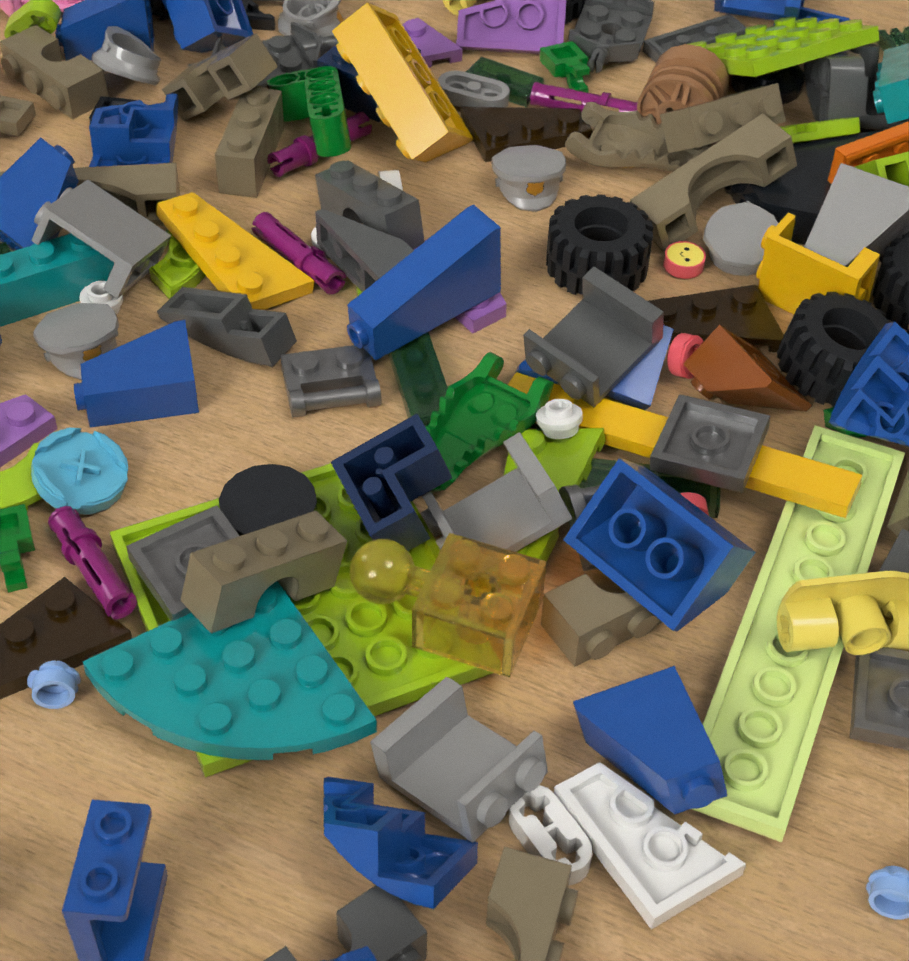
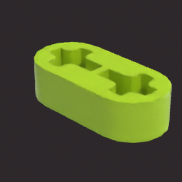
(25, 17)

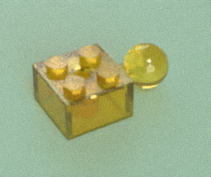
(469, 605)

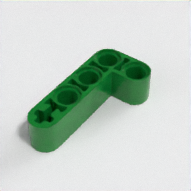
(316, 96)

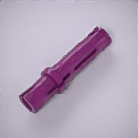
(545, 95)
(304, 151)
(304, 257)
(83, 548)

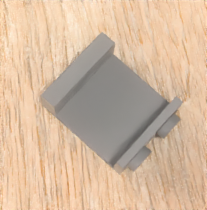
(108, 228)
(507, 511)
(456, 763)

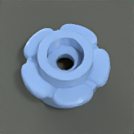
(54, 684)
(889, 892)

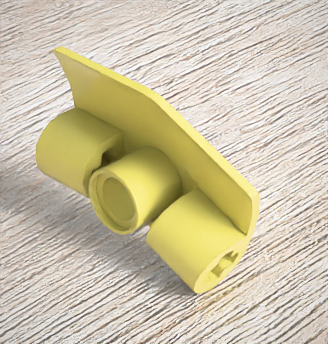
(860, 608)

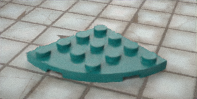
(235, 690)

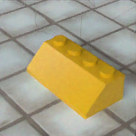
(400, 84)

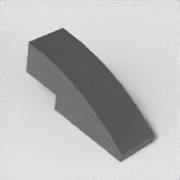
(230, 324)

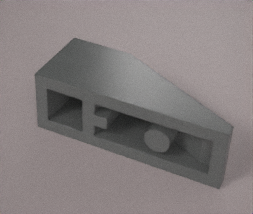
(357, 248)

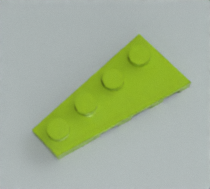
(566, 463)

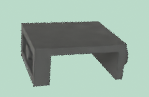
(596, 339)

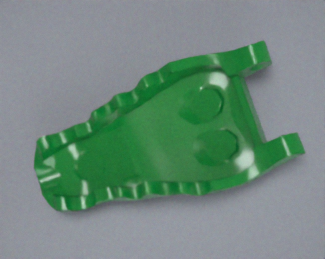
(482, 415)

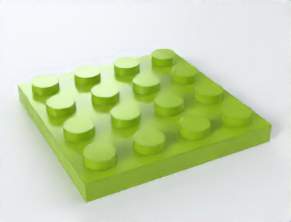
(787, 43)

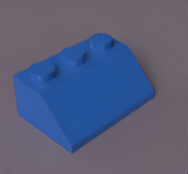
(202, 21)
(657, 545)

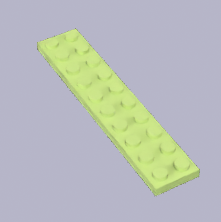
(774, 698)

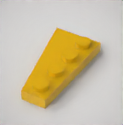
(232, 255)

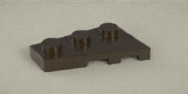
(507, 127)
(736, 309)
(54, 627)

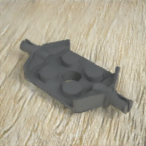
(612, 30)
(293, 51)

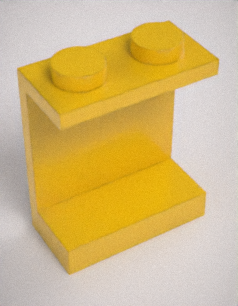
(796, 273)

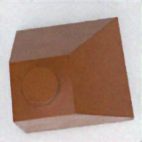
(741, 374)

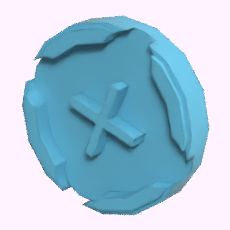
(79, 470)

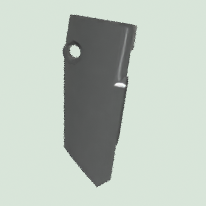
(844, 87)

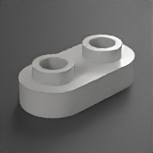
(474, 90)

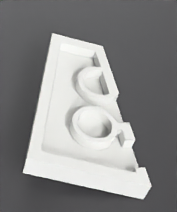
(643, 849)

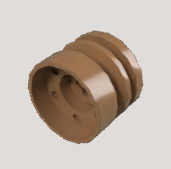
(681, 79)

